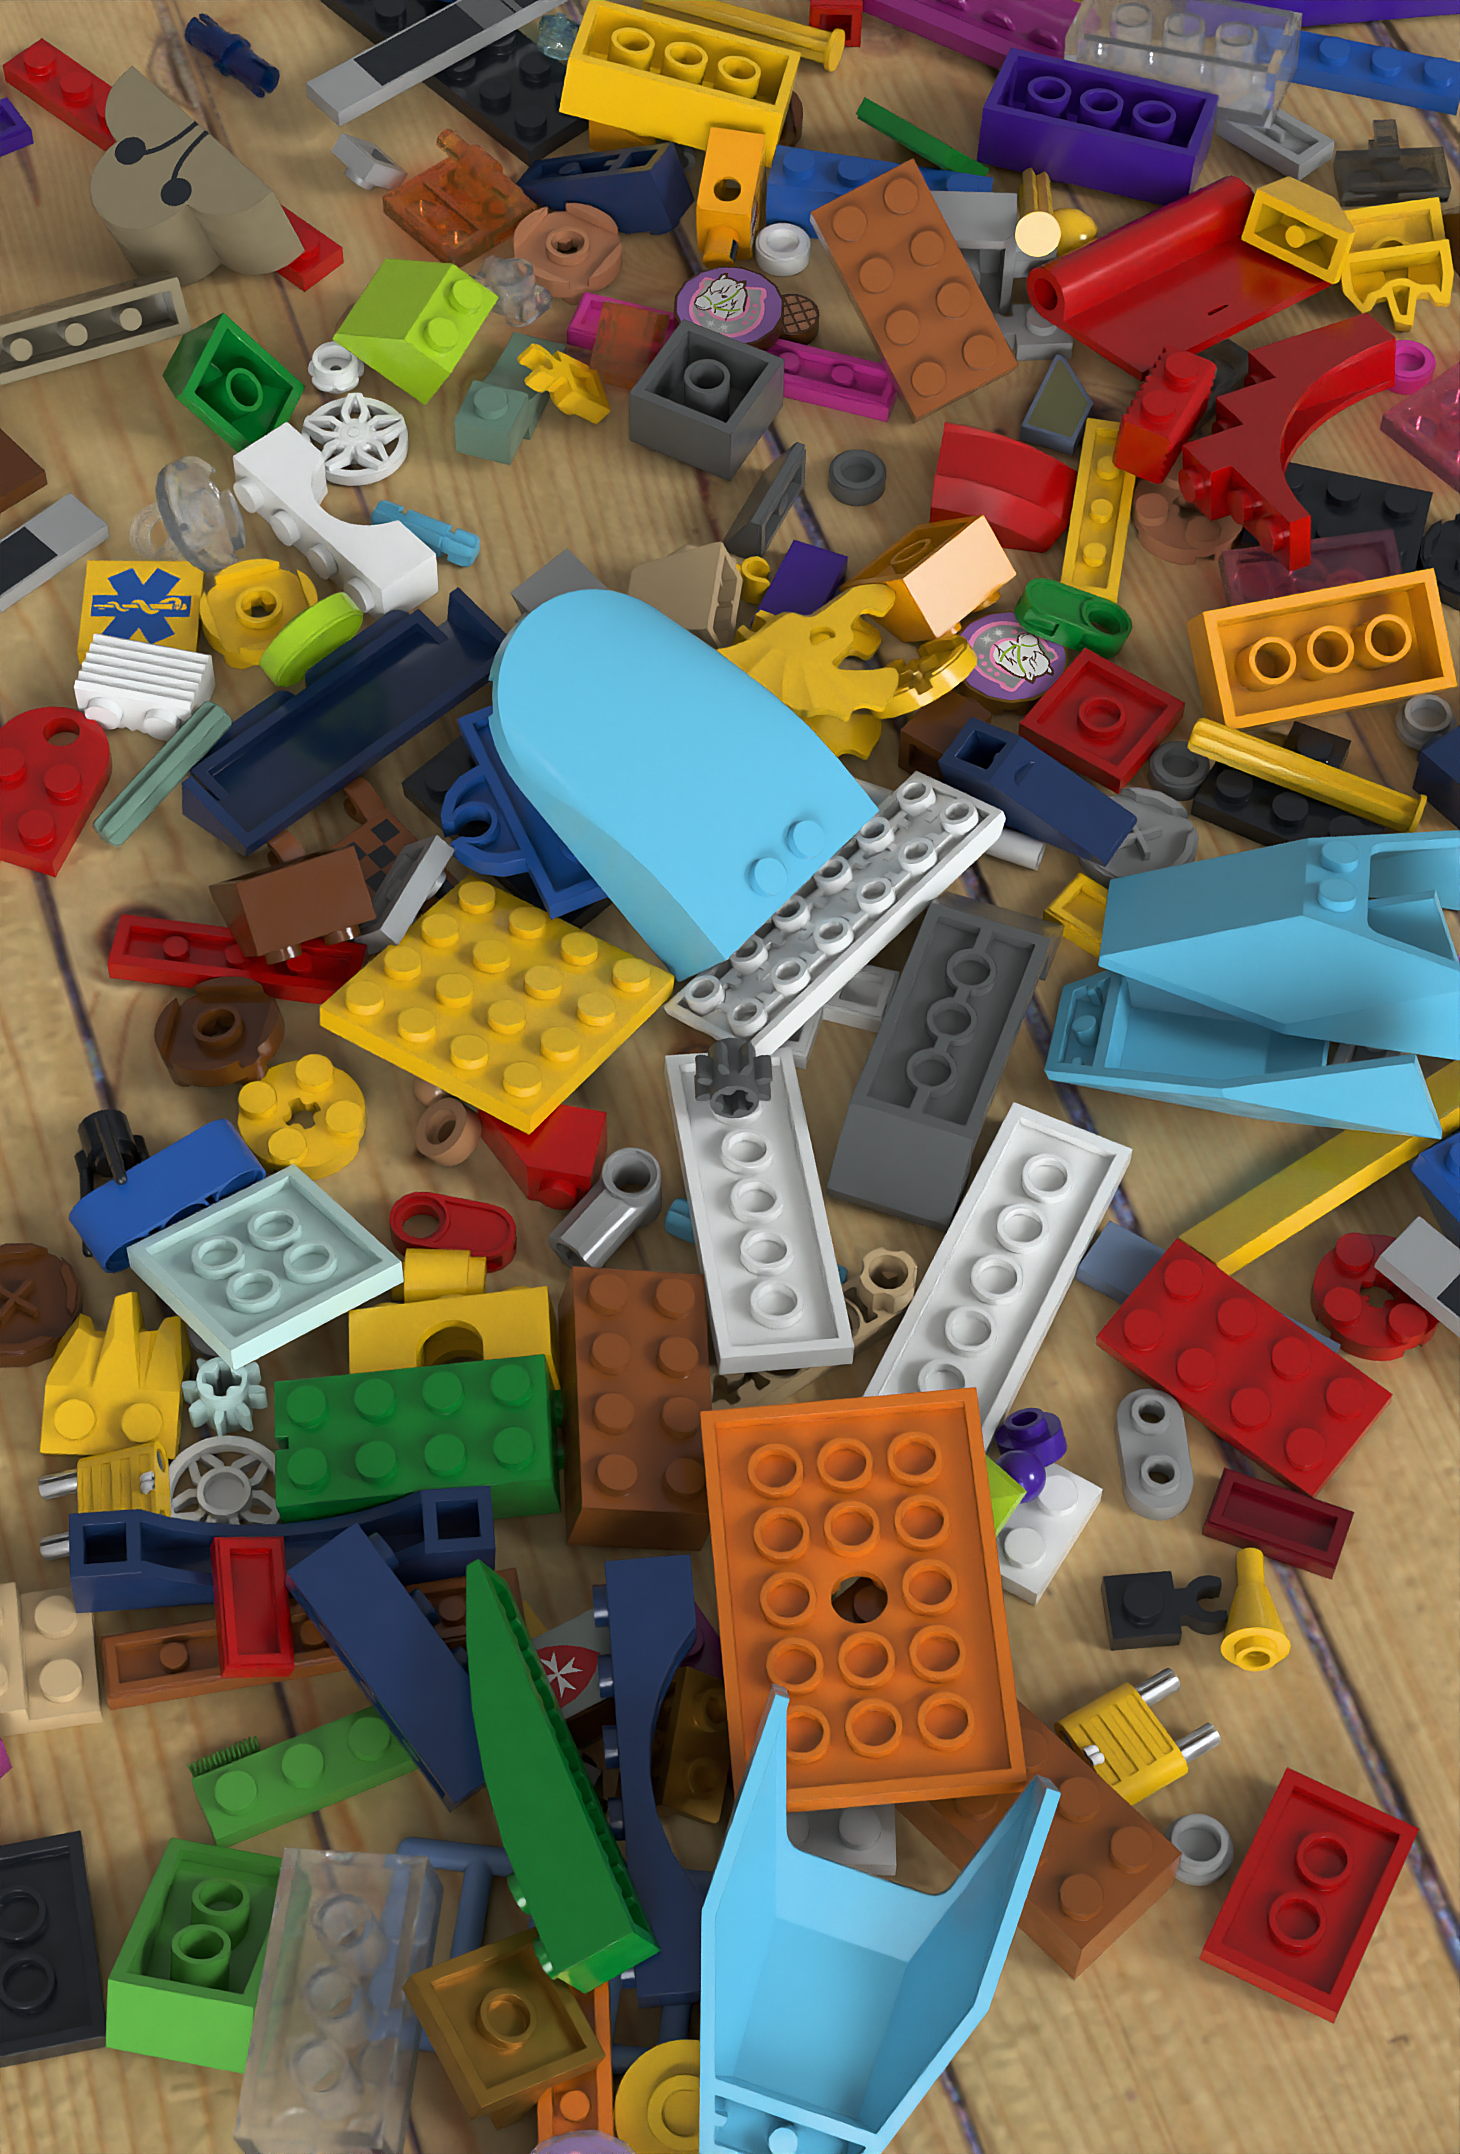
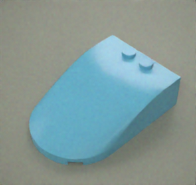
(667, 772)

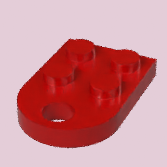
(48, 787)

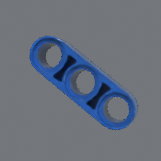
(164, 1191)

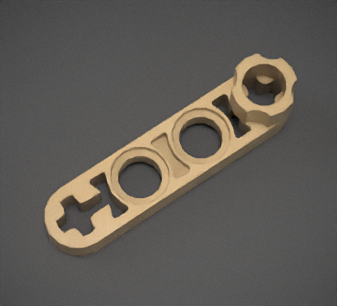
(882, 1287)

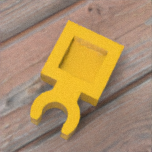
(569, 382)

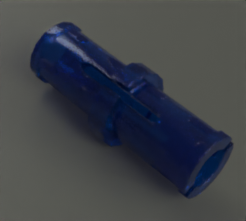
(232, 55)

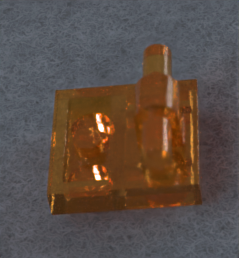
(459, 203)

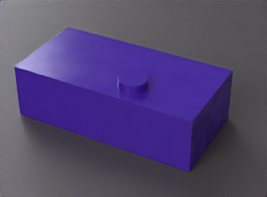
(1096, 127)

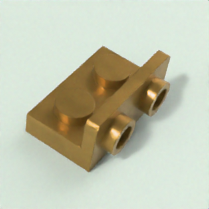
(690, 1748)

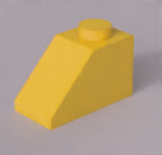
(1300, 227)

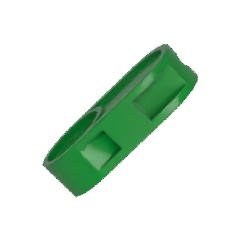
(1065, 614)

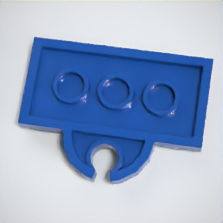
(518, 833)

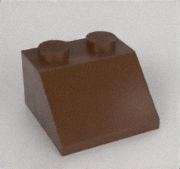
(295, 903)

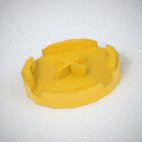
(936, 671)

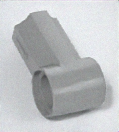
(607, 1214)

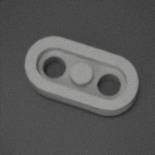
(1151, 1449)

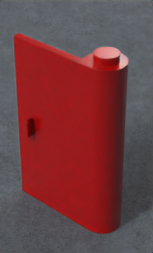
(1169, 281)

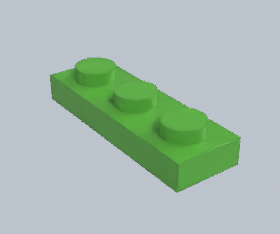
(299, 1776)

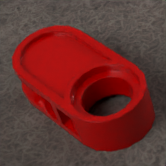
(462, 1226)

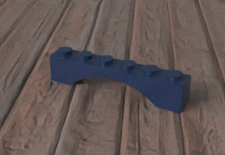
(165, 1561)
(651, 1633)

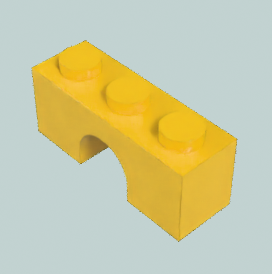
(453, 1326)

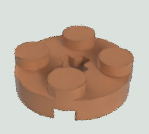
(570, 274)
(1175, 538)

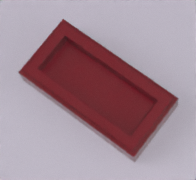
(1278, 1523)

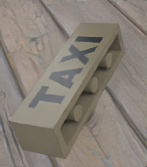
(91, 326)

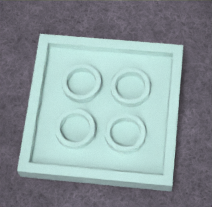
(264, 1266)

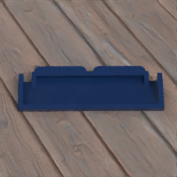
(347, 719)

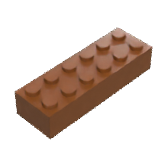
(1099, 1856)

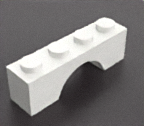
(374, 564)

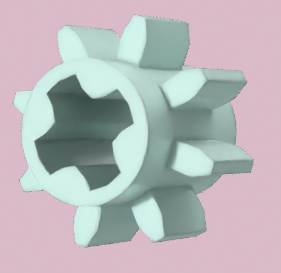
(223, 1412)

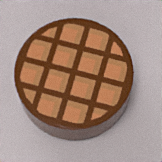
(800, 319)

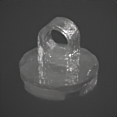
(197, 517)

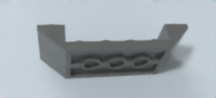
(940, 1059)

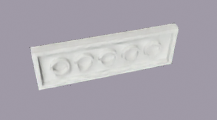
(760, 1227)
(1004, 1264)

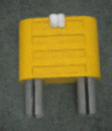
(110, 1482)
(1127, 1741)

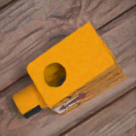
(730, 216)

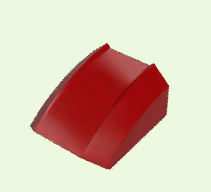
(1007, 481)

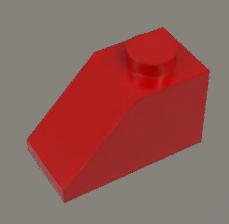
(557, 1159)

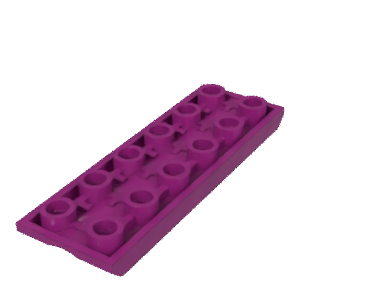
(983, 27)

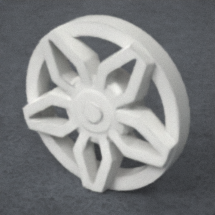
(358, 439)
(224, 1491)

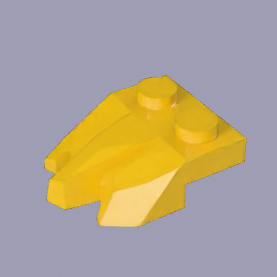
(1398, 259)
(116, 1384)

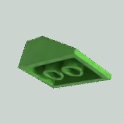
(195, 1957)

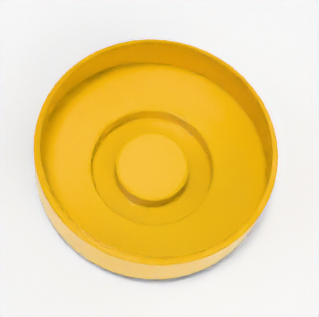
(660, 2100)

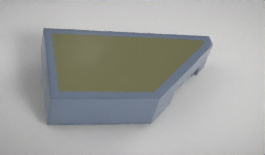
(1058, 410)

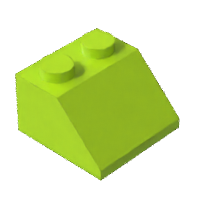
(415, 322)

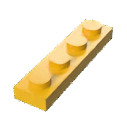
(1098, 515)

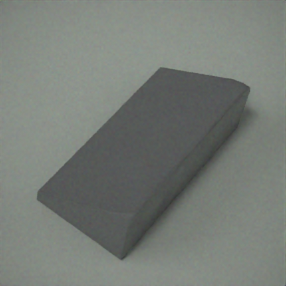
(767, 504)

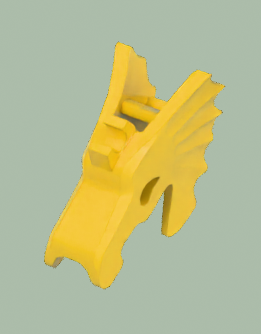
(800, 662)

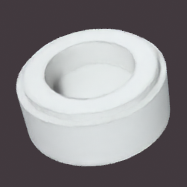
(782, 249)

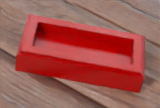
(252, 1607)

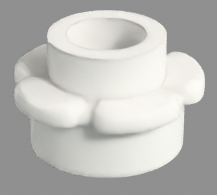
(335, 368)

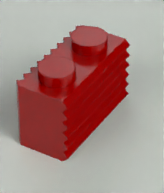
(1163, 414)

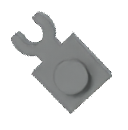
(1033, 335)

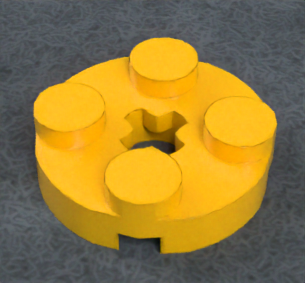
(229, 606)
(303, 1086)

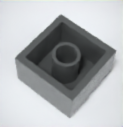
(706, 399)

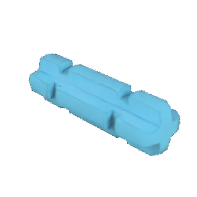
(460, 545)

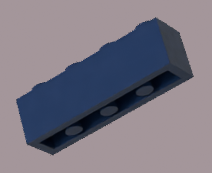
(395, 1656)

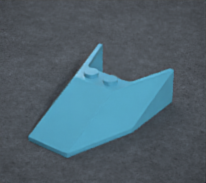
(1289, 940)
(1177, 1051)
(835, 1987)

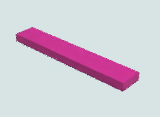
(809, 372)

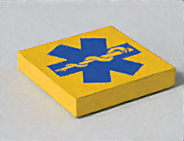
(142, 603)

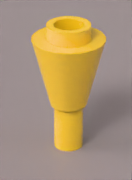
(1253, 1630)

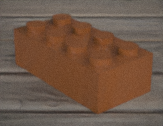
(913, 290)
(633, 1408)

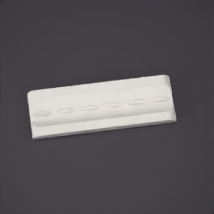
(841, 915)

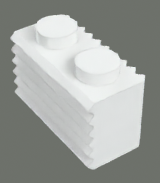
(142, 685)

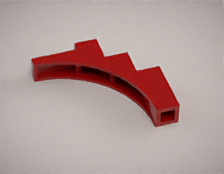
(1259, 428)

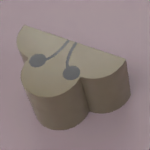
(180, 195)

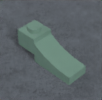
(502, 406)

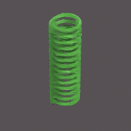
(224, 1760)

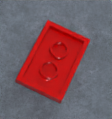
(1309, 1895)

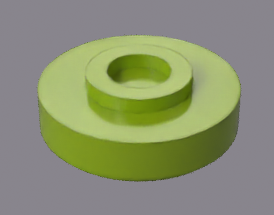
(310, 638)

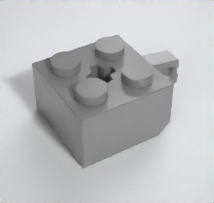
(986, 237)

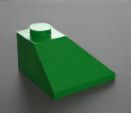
(231, 382)

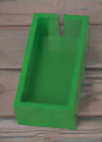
(414, 1429)

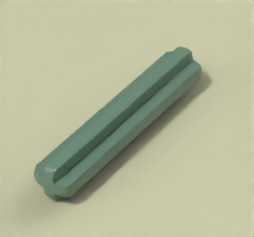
(162, 774)

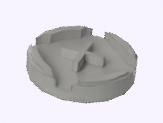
(1157, 841)

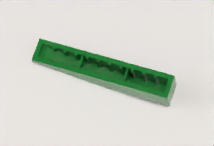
(545, 1803)

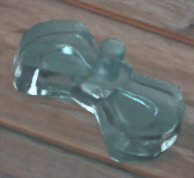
(557, 36)

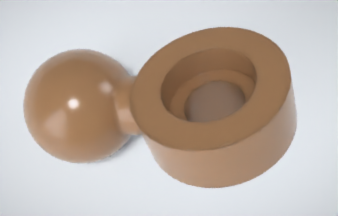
(448, 1128)

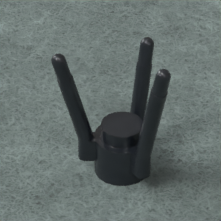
(108, 1150)

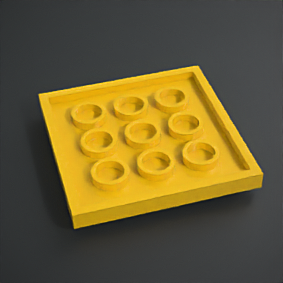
(497, 1003)

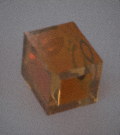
(627, 342)

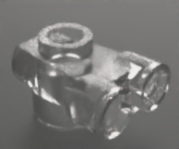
(515, 284)

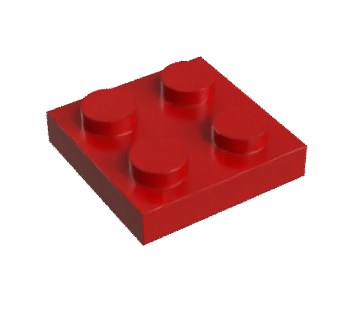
(1101, 720)

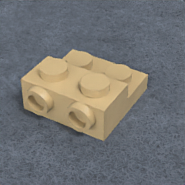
(46, 1662)

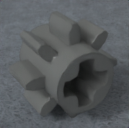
(733, 1078)

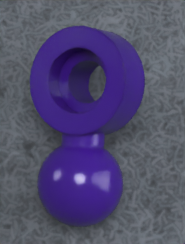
(1027, 1445)

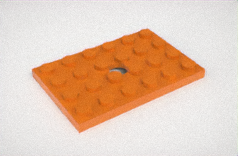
(885, 1494)

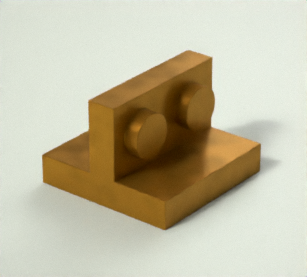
(502, 2027)

